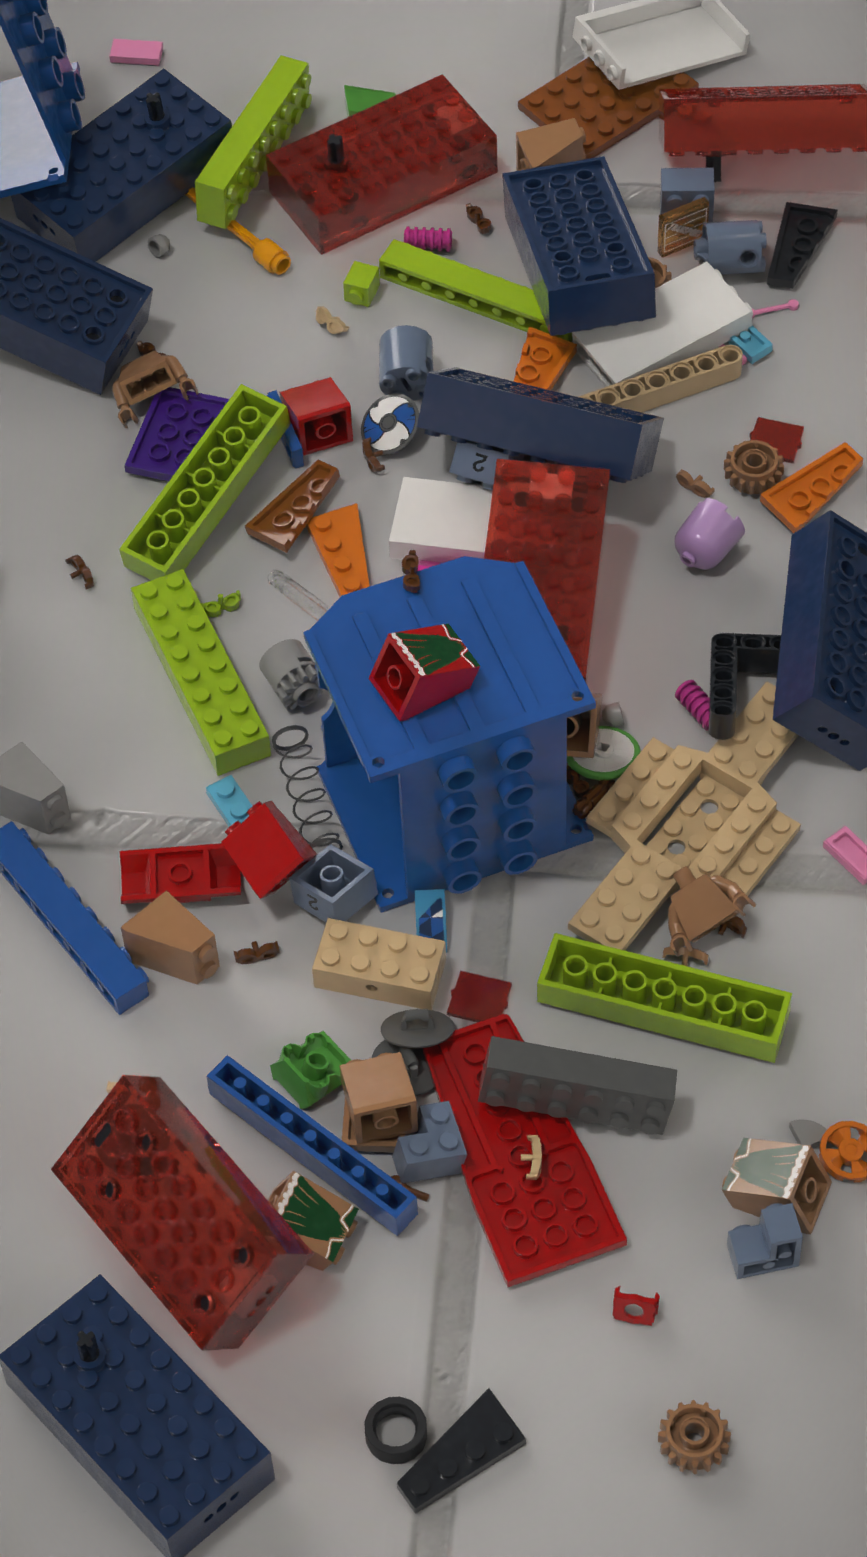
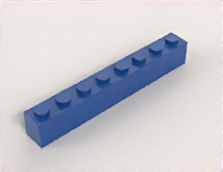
(69, 921)
(313, 1145)

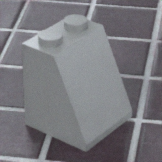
(31, 791)

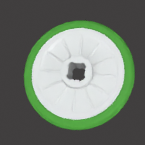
(612, 755)

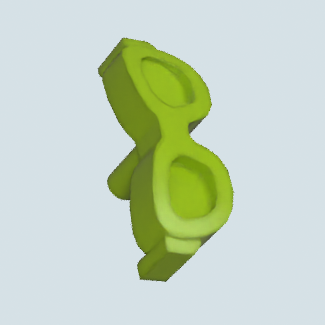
(228, 603)

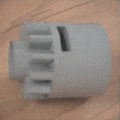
(291, 673)

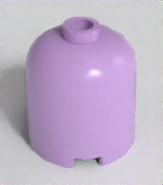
(708, 535)

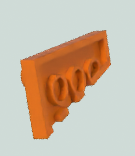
(543, 359)
(810, 488)
(341, 547)

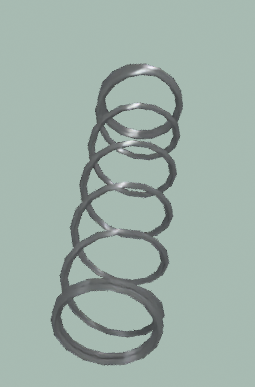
(320, 841)

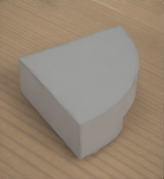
(807, 1132)

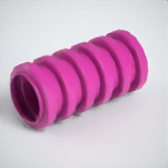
(429, 238)
(695, 701)

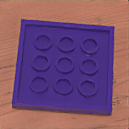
(171, 432)

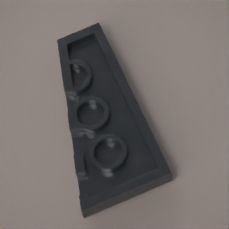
(798, 239)
(465, 1450)

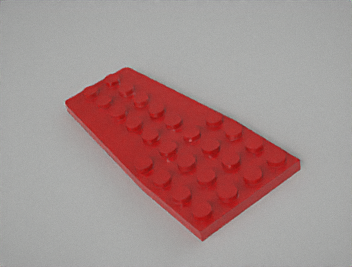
(526, 1221)

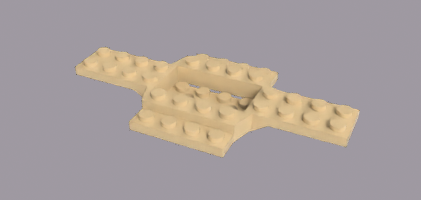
(733, 842)

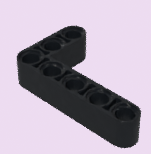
(731, 655)

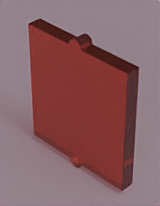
(779, 435)
(478, 997)

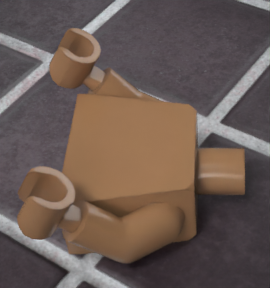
(145, 378)
(702, 906)

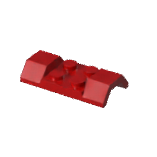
(184, 871)

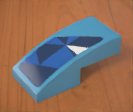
(431, 914)

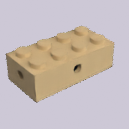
(379, 964)

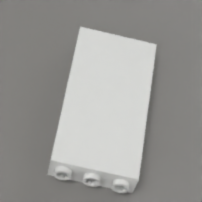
(691, 318)
(440, 520)

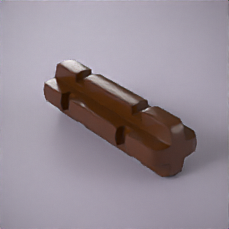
(591, 798)

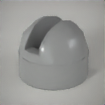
(158, 245)
(613, 715)

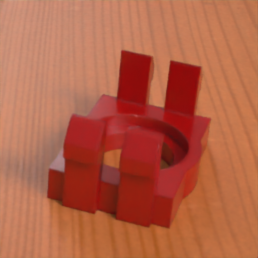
(649, 1306)

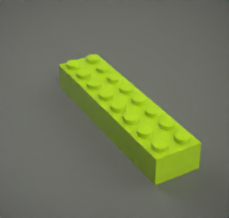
(257, 132)
(205, 484)
(201, 672)
(664, 997)

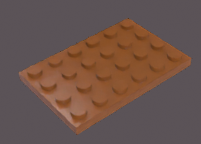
(598, 105)

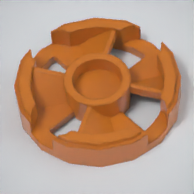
(848, 1152)

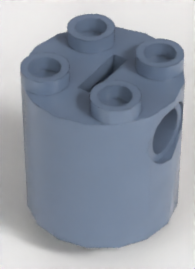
(732, 246)
(405, 361)

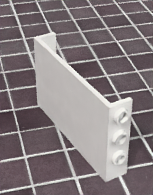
(659, 38)

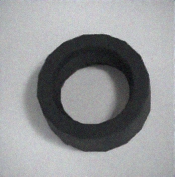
(395, 1406)

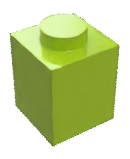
(361, 284)

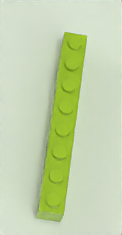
(463, 286)

